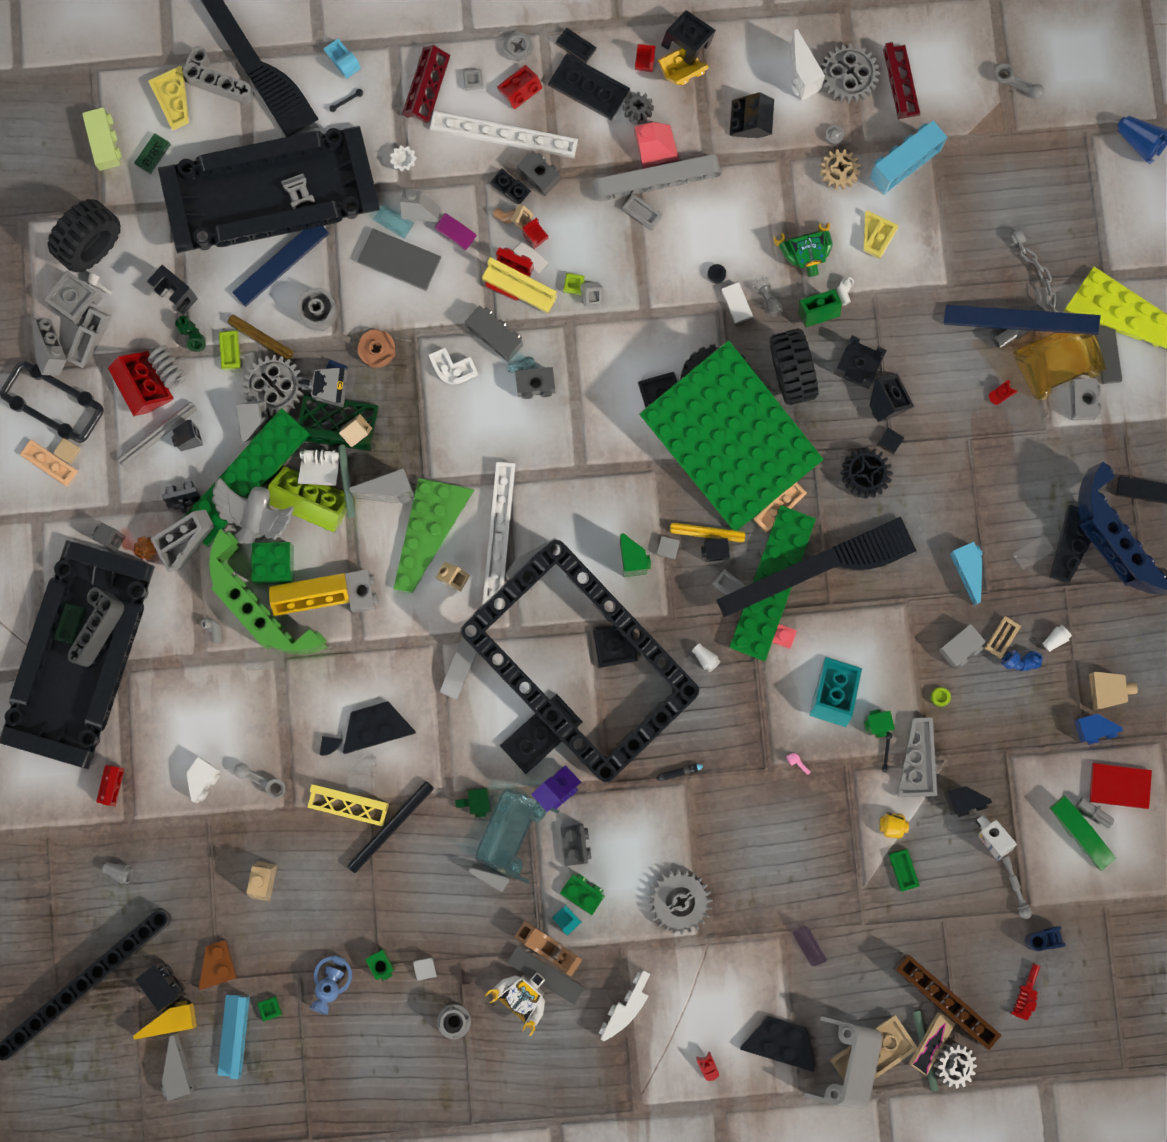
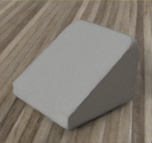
(591, 293)
(425, 968)

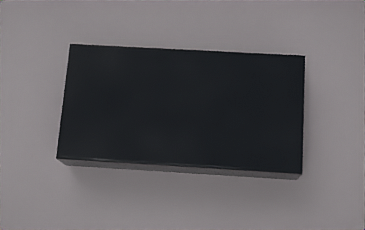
(576, 45)

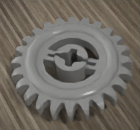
(696, 891)

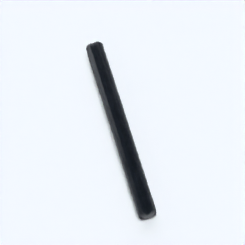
(390, 827)

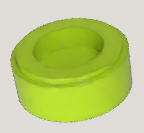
(940, 697)

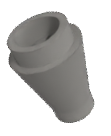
(118, 872)

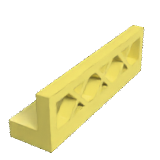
(519, 285)
(350, 798)

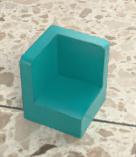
(566, 920)

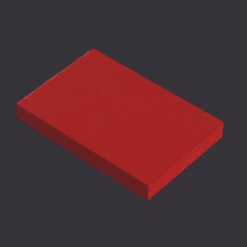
(1120, 786)

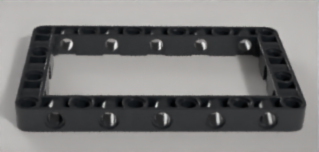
(622, 620)

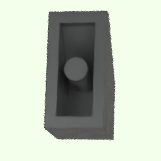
(108, 537)

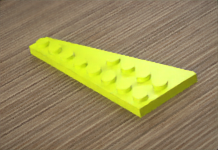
(1119, 309)

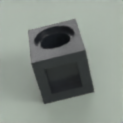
(715, 550)

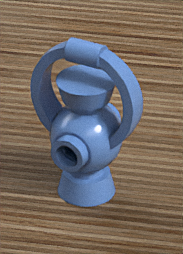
(329, 983)

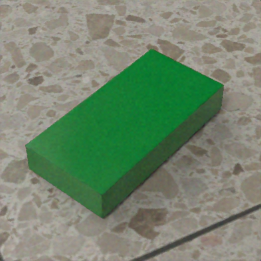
(903, 870)

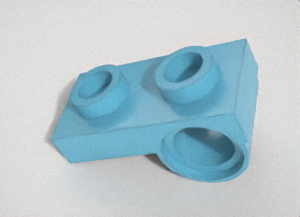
(342, 58)

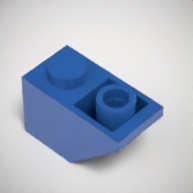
(1094, 727)

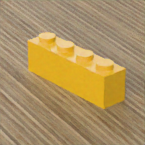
(308, 594)

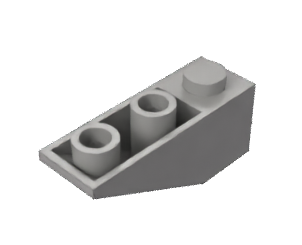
(48, 348)

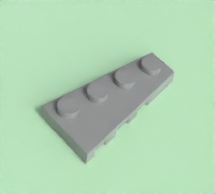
(919, 764)

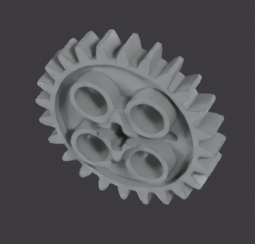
(861, 63)
(285, 375)

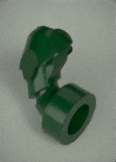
(195, 340)

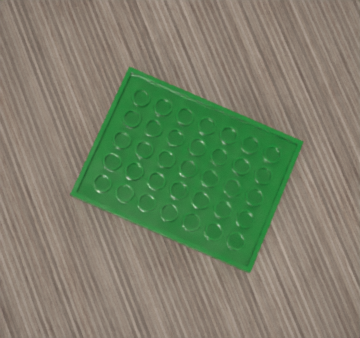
(731, 436)

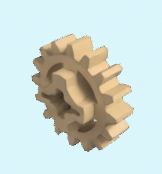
(846, 164)

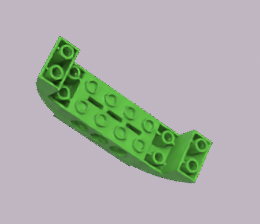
(226, 588)

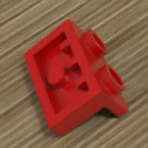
(520, 86)
(110, 785)

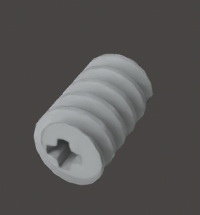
(165, 368)

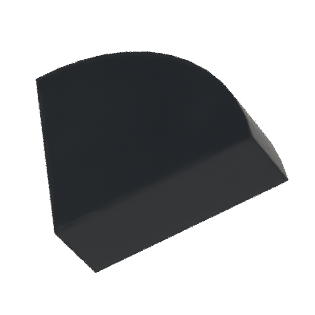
(329, 745)

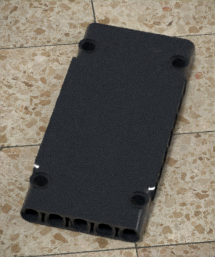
(242, 192)
(62, 699)

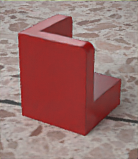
(645, 57)
(534, 233)

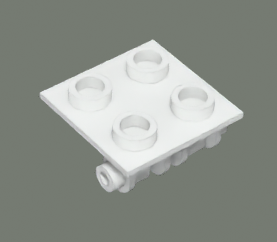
(318, 467)

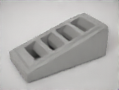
(495, 880)

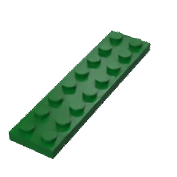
(255, 465)
(783, 549)

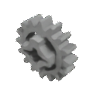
(955, 1065)

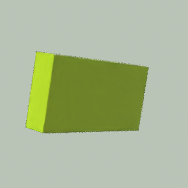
(229, 350)

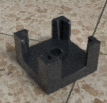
(689, 34)
(172, 282)
(859, 363)

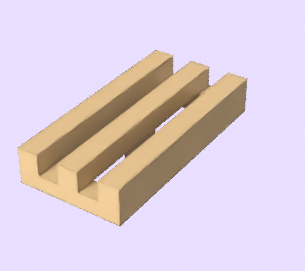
(994, 650)

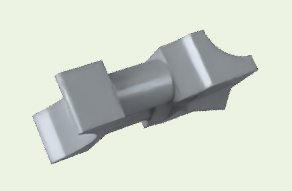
(294, 184)

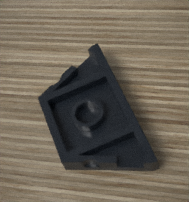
(374, 727)
(781, 1042)

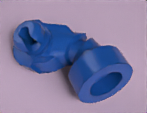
(1013, 660)

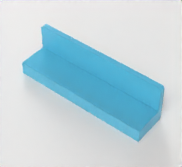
(233, 1036)

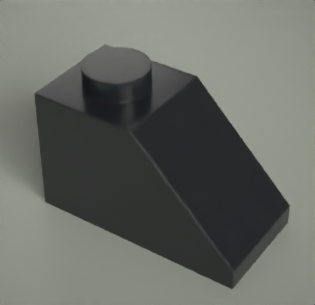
(186, 436)

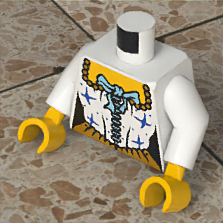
(522, 998)

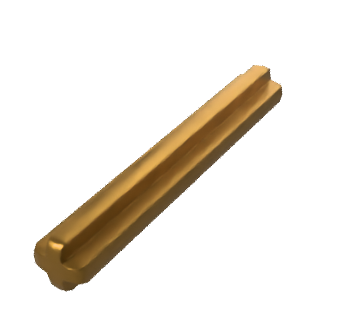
(260, 337)

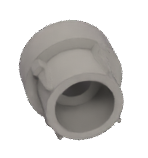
(444, 1025)

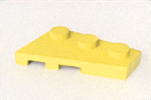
(171, 95)

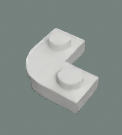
(450, 372)

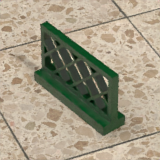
(332, 437)

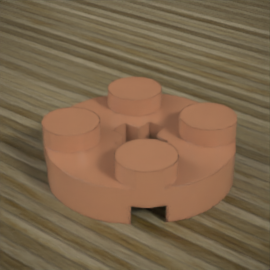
(374, 359)

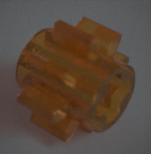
(144, 548)

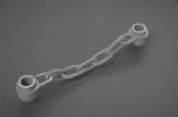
(1019, 238)

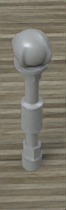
(1025, 911)

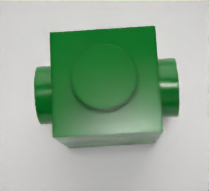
(878, 723)

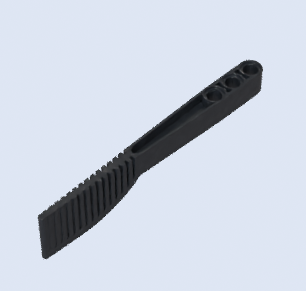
(275, 87)
(860, 553)

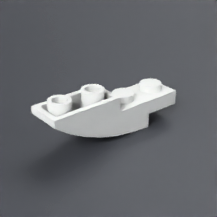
(623, 1014)

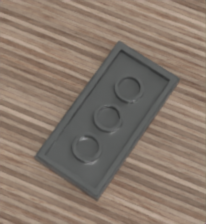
(399, 259)

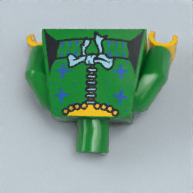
(807, 249)

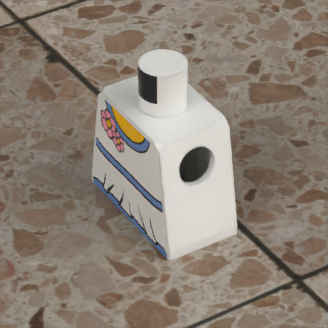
(999, 845)

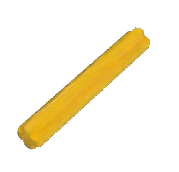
(707, 532)

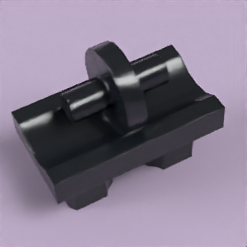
(181, 498)

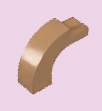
(548, 948)

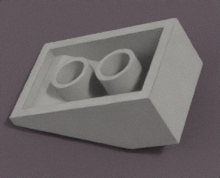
(387, 488)

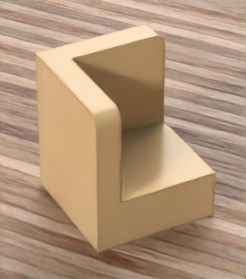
(355, 430)

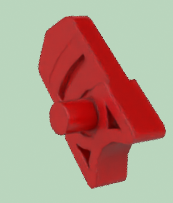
(1002, 393)
(708, 1067)

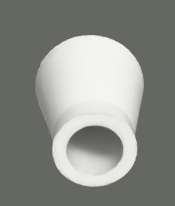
(1057, 637)
(706, 658)

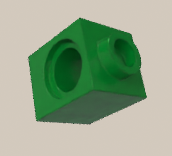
(380, 956)

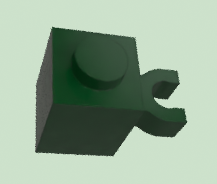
(477, 801)

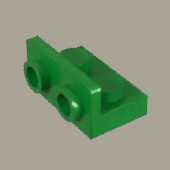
(583, 894)

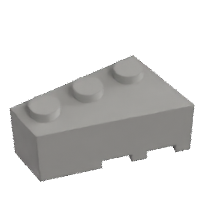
(182, 539)

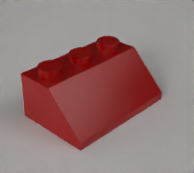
(139, 383)

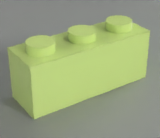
(102, 138)

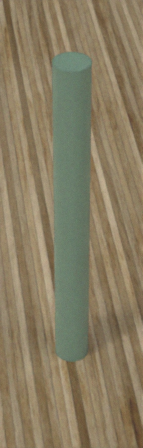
(346, 481)
(921, 1032)

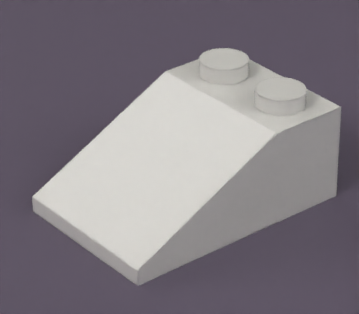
(806, 73)

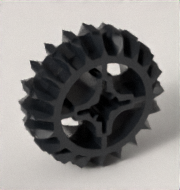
(868, 480)

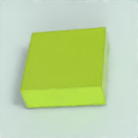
(573, 284)

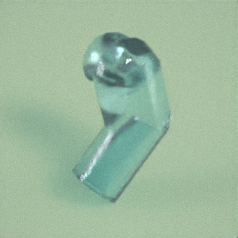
(524, 364)

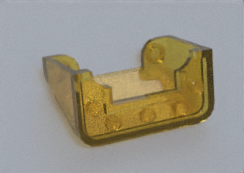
(1058, 360)

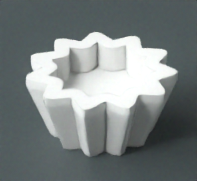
(403, 158)

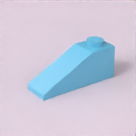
(969, 566)

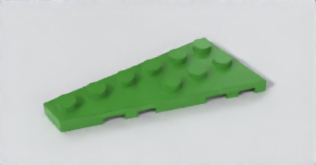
(430, 522)

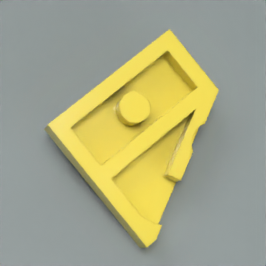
(877, 234)

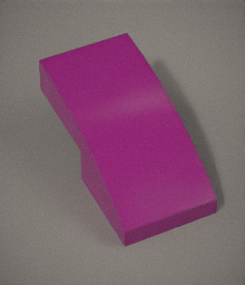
(455, 231)

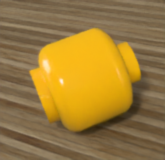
(893, 825)

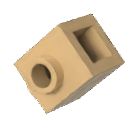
(452, 576)

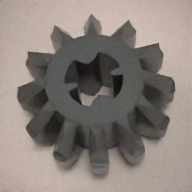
(632, 111)

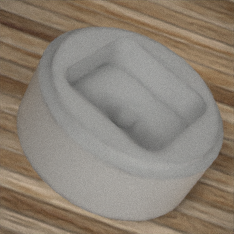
(834, 135)

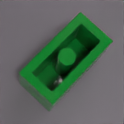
(820, 308)

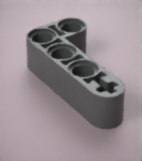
(97, 628)

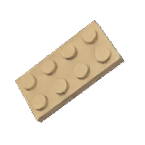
(895, 1048)

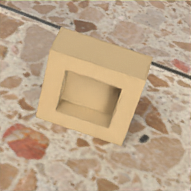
(521, 216)
(66, 451)

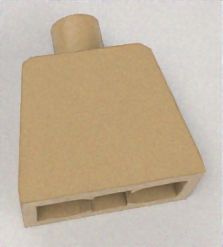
(1110, 689)
(261, 881)

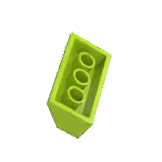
(314, 503)

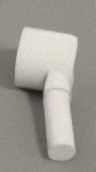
(93, 281)

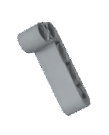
(220, 79)

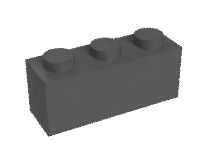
(494, 333)

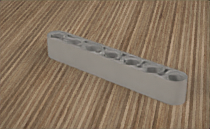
(656, 178)

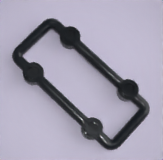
(64, 430)

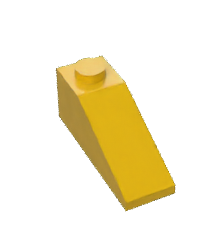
(173, 1020)

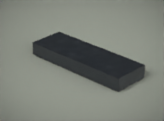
(1142, 490)

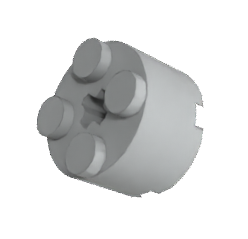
(319, 319)

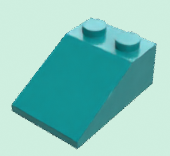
(836, 692)

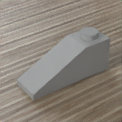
(176, 1075)

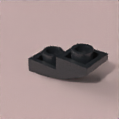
(509, 187)

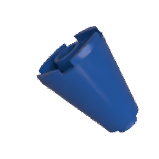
(1143, 137)

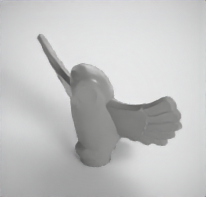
(251, 514)

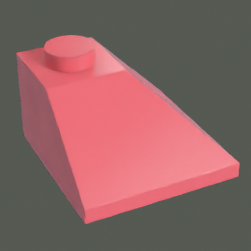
(655, 144)

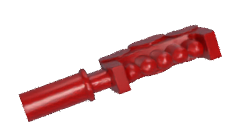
(1027, 998)

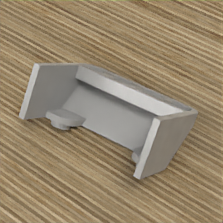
(861, 1066)

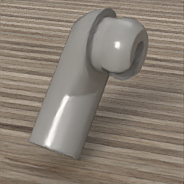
(213, 627)

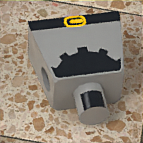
(327, 386)

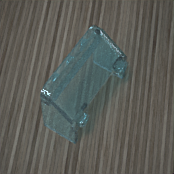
(507, 831)

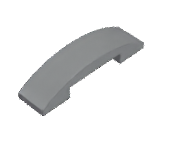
(459, 667)

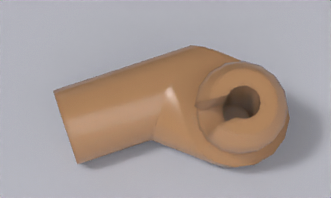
(504, 216)

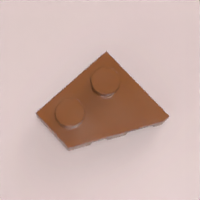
(217, 965)

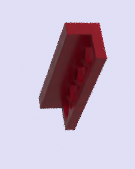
(421, 80)
(896, 81)

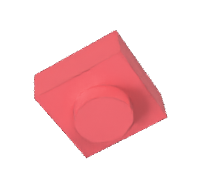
(784, 636)

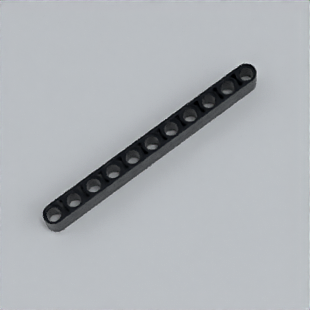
(92, 980)

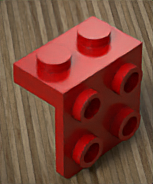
(519, 263)

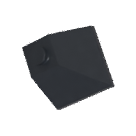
(889, 398)

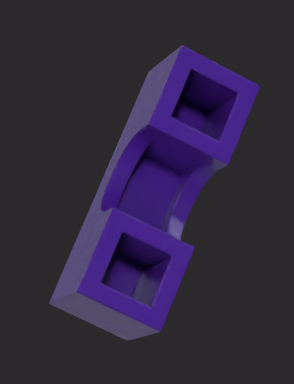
(557, 789)

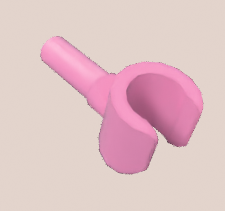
(794, 758)

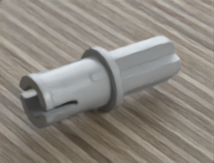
(1095, 812)

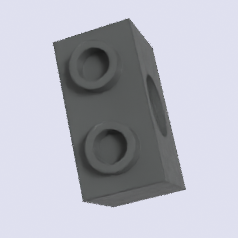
(543, 182)
(543, 375)

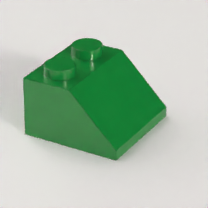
(634, 557)

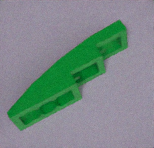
(1082, 832)

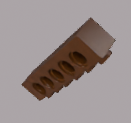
(947, 1001)

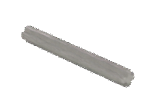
(157, 434)

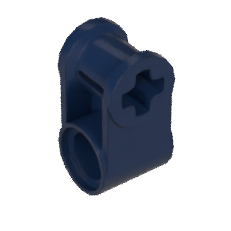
(1048, 939)

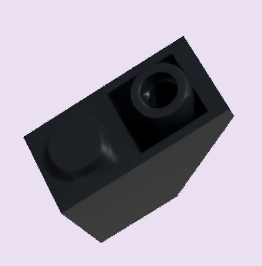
(965, 799)

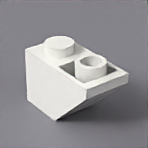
(200, 778)

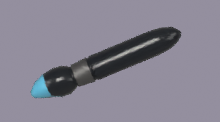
(679, 772)

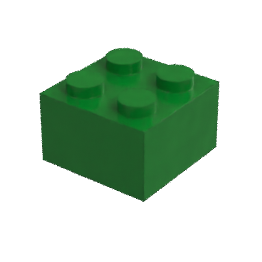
(272, 563)

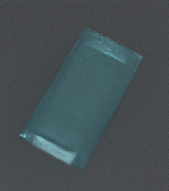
(393, 221)

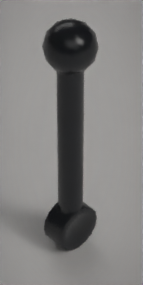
(359, 93)
(888, 737)

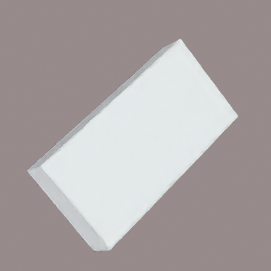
(737, 303)

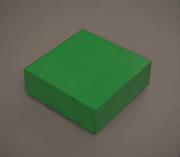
(269, 1008)

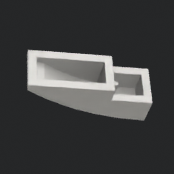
(88, 337)

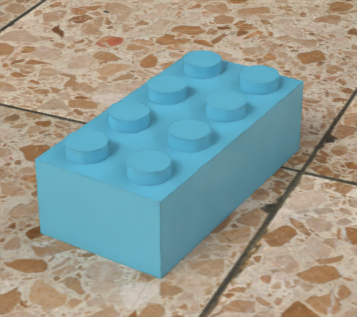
(908, 157)

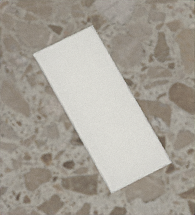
(538, 261)

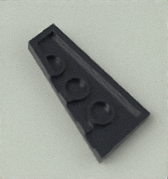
(1070, 548)

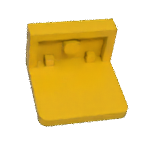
(677, 70)

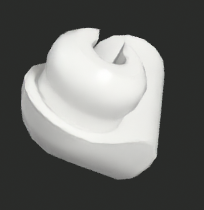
(843, 289)

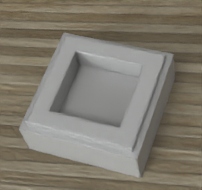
(473, 79)
(668, 547)

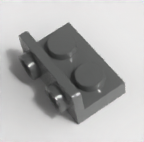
(575, 845)

